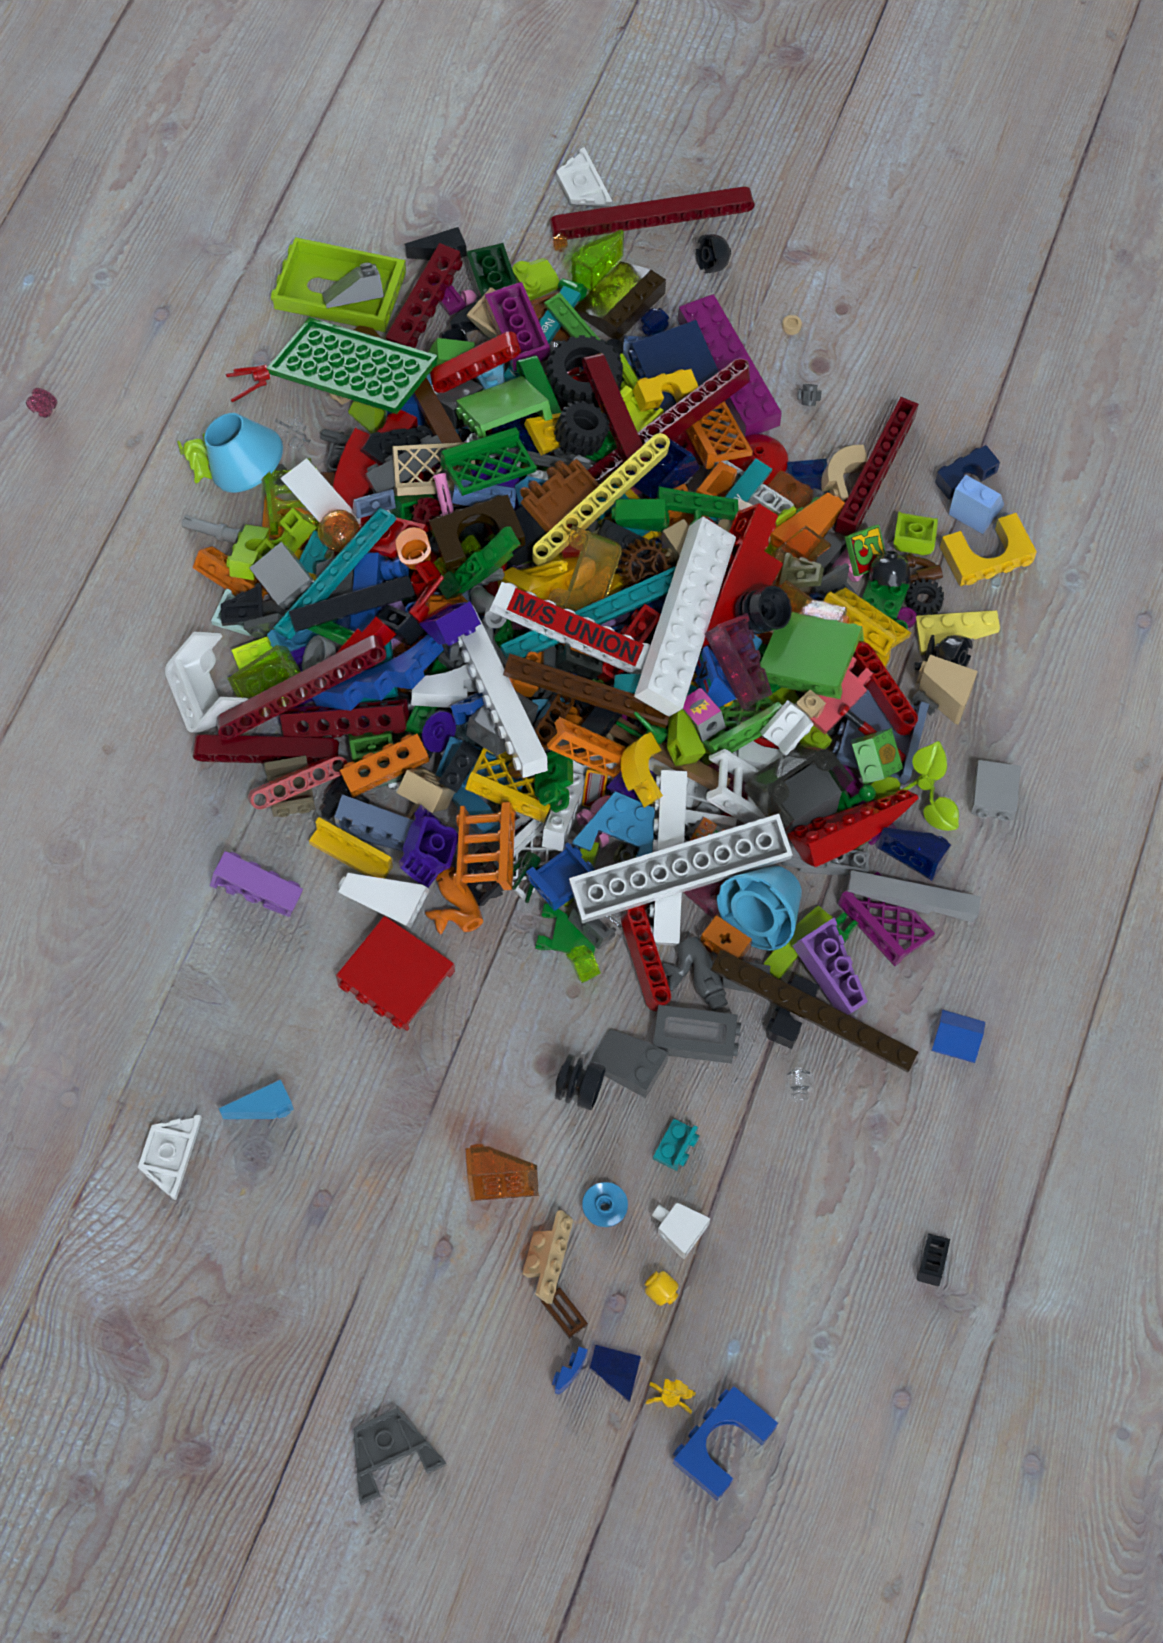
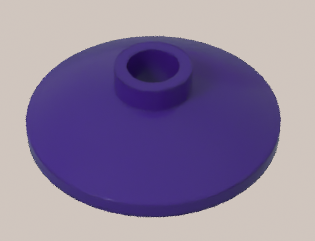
(438, 731)

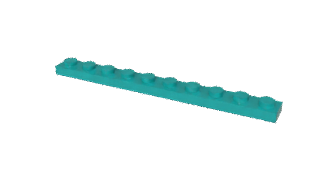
(600, 612)

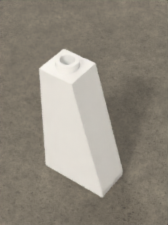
(388, 897)

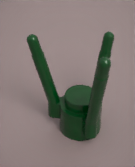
(525, 863)

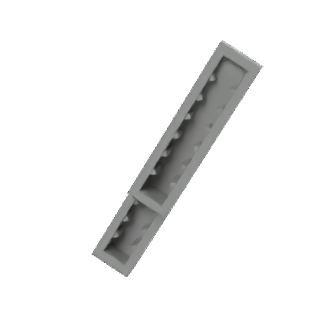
(915, 896)

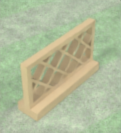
(420, 487)

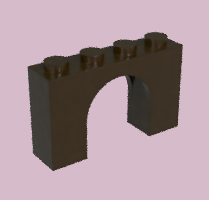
(447, 528)

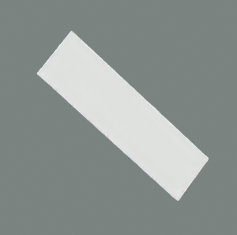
(314, 490)

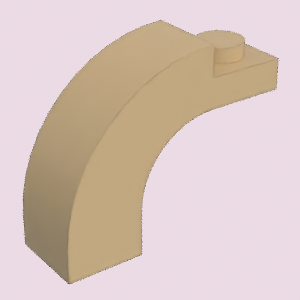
(847, 460)

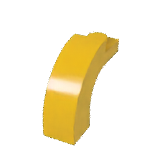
(636, 769)

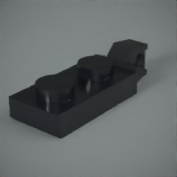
(333, 797)

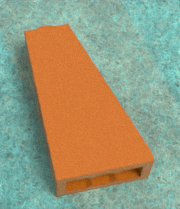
(817, 516)

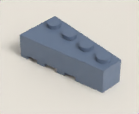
(372, 823)

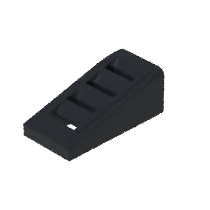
(929, 1273)

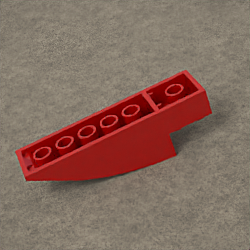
(353, 464)
(749, 564)

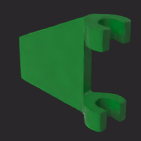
(565, 934)

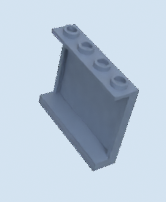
(869, 711)

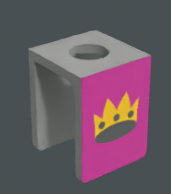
(704, 714)

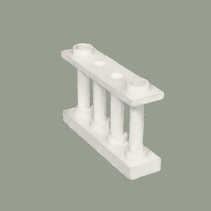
(732, 801)

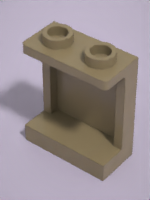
(299, 803)

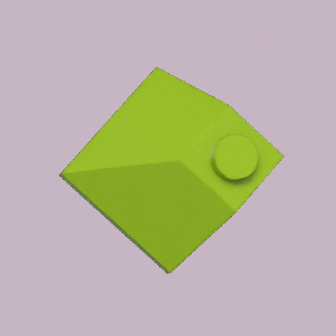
(368, 416)

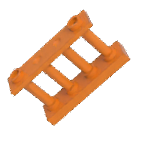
(504, 856)

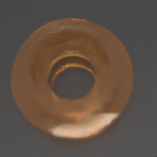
(560, 242)

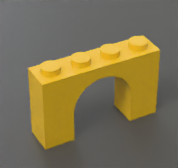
(969, 567)
(541, 585)

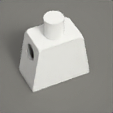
(680, 1227)

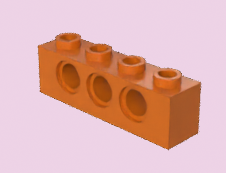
(378, 775)

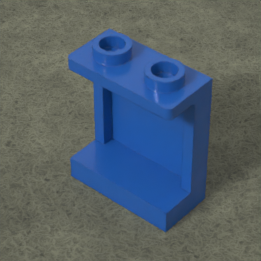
(553, 877)

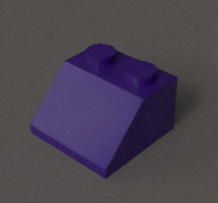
(451, 623)

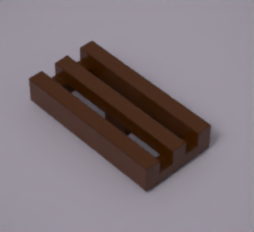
(576, 1328)

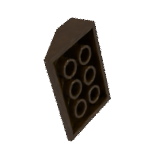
(621, 299)

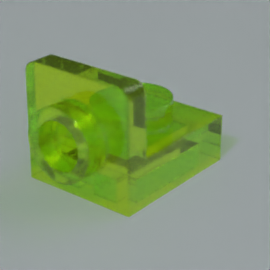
(583, 963)

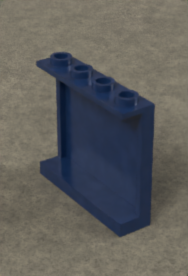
(671, 351)

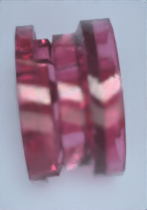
(41, 402)

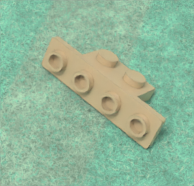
(547, 1256)

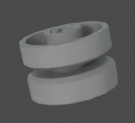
(317, 650)

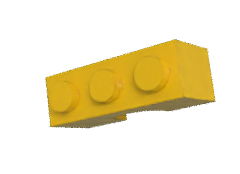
(649, 391)

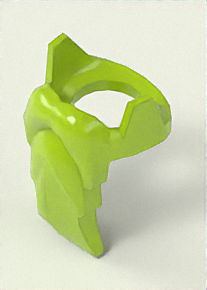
(196, 453)

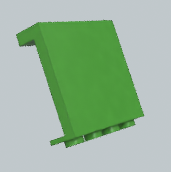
(501, 405)
(811, 654)

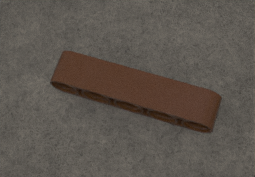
(546, 724)

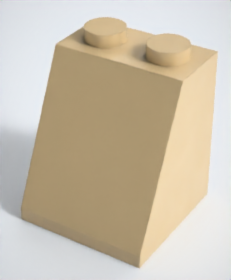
(947, 685)

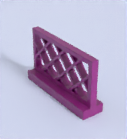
(877, 933)

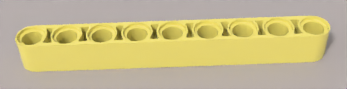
(603, 490)

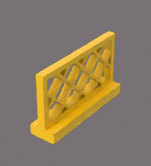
(873, 629)
(490, 788)

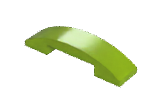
(783, 958)

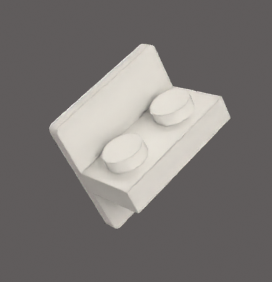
(787, 727)

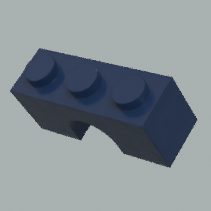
(979, 462)

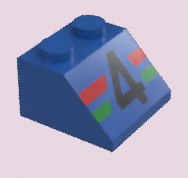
(712, 678)

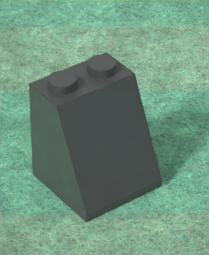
(449, 398)
(485, 732)
(811, 796)

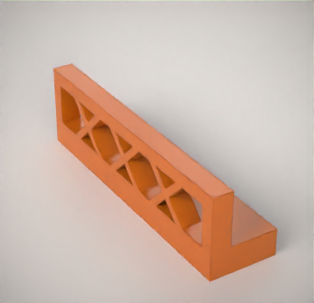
(216, 570)
(591, 742)

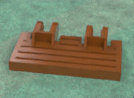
(559, 494)

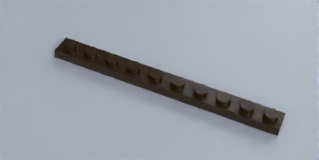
(814, 1010)

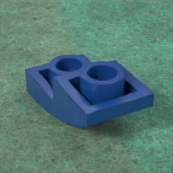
(563, 1379)

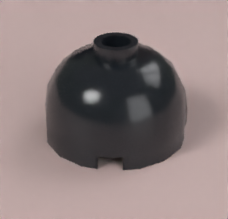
(712, 253)
(890, 569)
(954, 649)

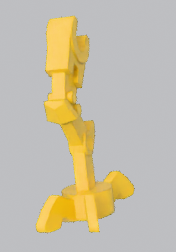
(672, 1393)

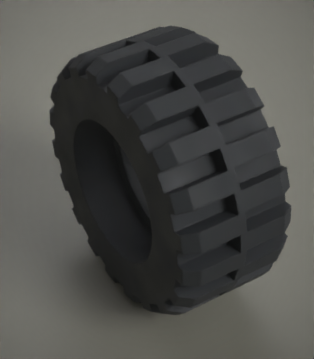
(569, 356)

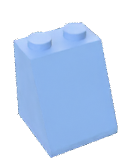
(975, 504)

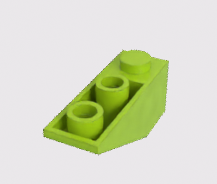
(683, 740)

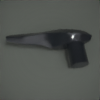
(930, 651)

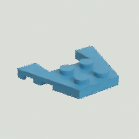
(623, 820)

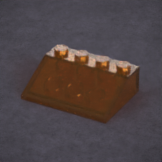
(499, 1174)

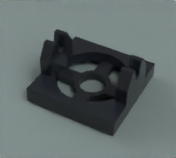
(492, 891)

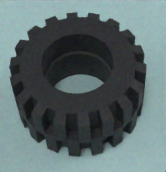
(581, 428)

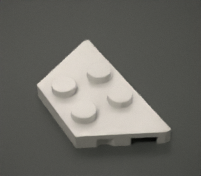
(582, 182)
(169, 1152)

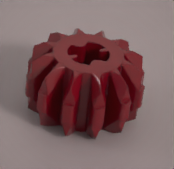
(426, 510)

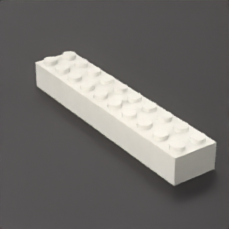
(685, 617)
(680, 868)

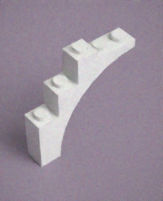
(448, 687)

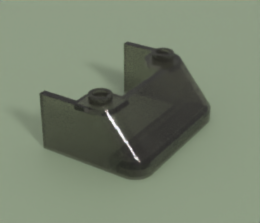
(768, 785)

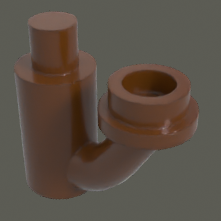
(931, 571)

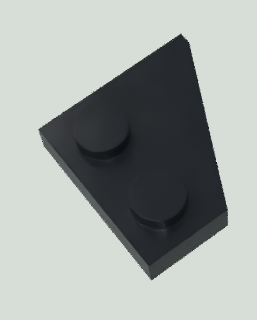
(243, 607)

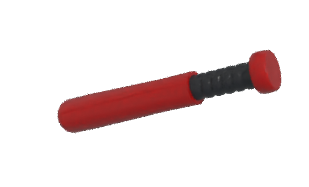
(862, 726)

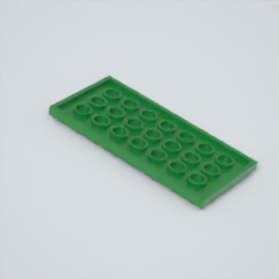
(353, 365)

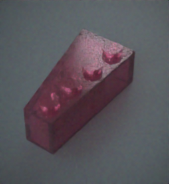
(740, 660)

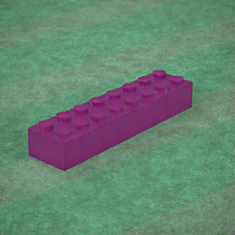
(752, 404)

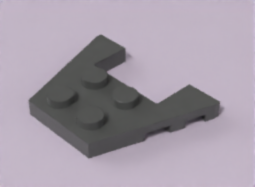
(385, 1442)

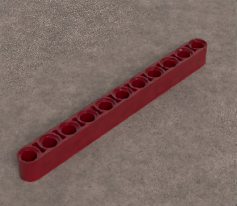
(653, 213)
(683, 413)

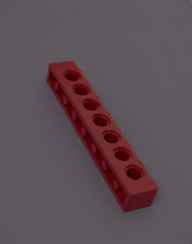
(877, 467)

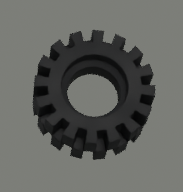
(925, 588)

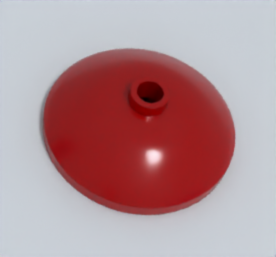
(772, 454)

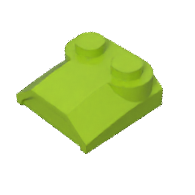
(537, 277)
(915, 534)

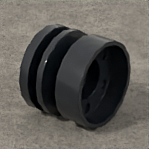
(766, 607)
(580, 1082)

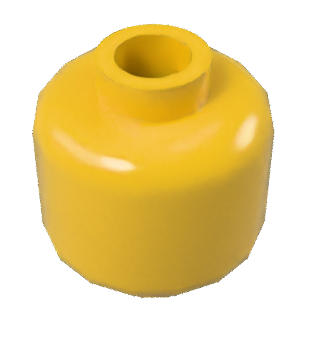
(661, 1288)

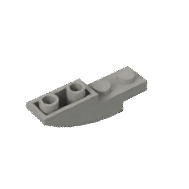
(841, 865)

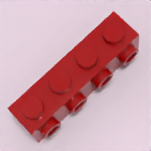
(641, 627)

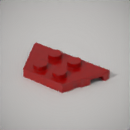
(387, 543)

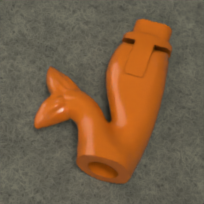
(469, 915)

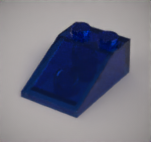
(670, 472)
(916, 849)

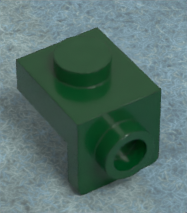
(450, 586)

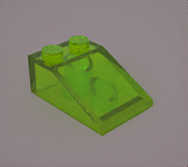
(597, 259)
(264, 672)

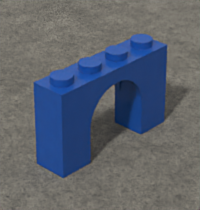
(732, 1410)

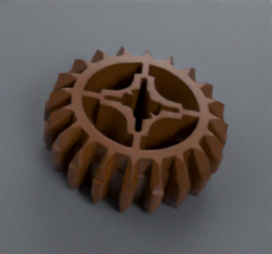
(655, 553)

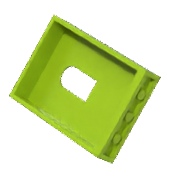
(326, 261)

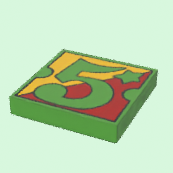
(864, 548)

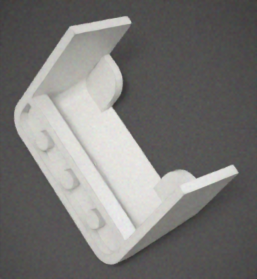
(193, 685)

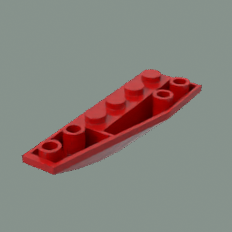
(846, 830)

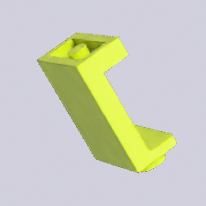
(639, 418)

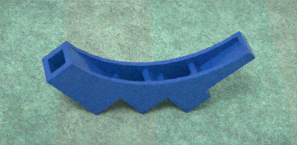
(377, 682)

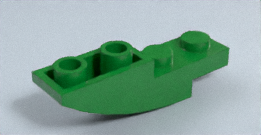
(488, 560)

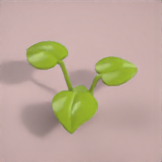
(932, 766)

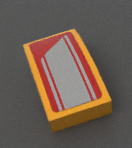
(594, 786)

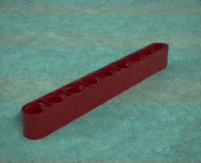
(270, 704)

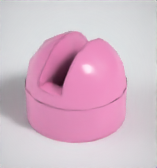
(468, 296)

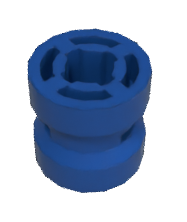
(393, 569)

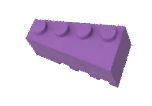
(256, 884)

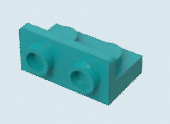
(675, 1145)

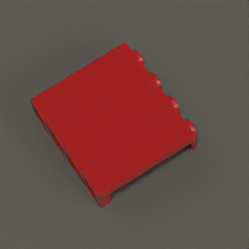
(394, 973)

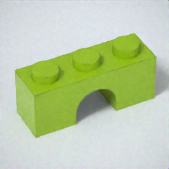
(297, 530)
(244, 551)

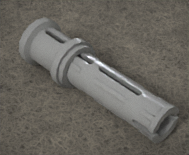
(221, 532)

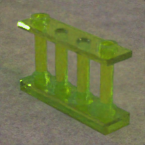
(275, 505)

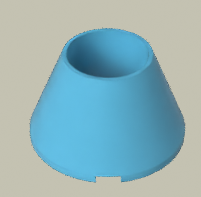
(241, 452)
(762, 905)

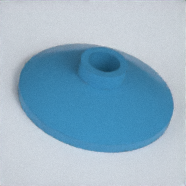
(605, 1194)

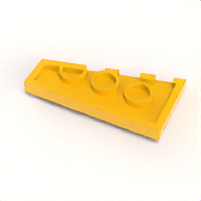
(543, 433)

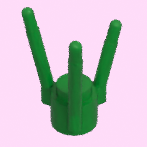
(658, 732)

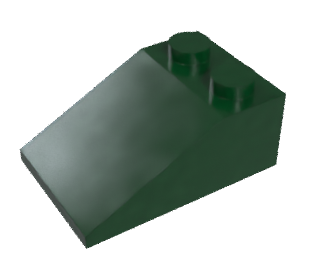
(490, 268)

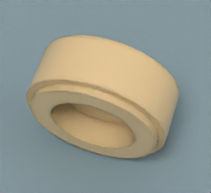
(791, 324)

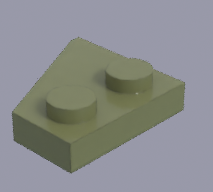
(801, 572)

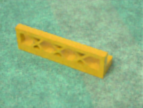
(350, 850)

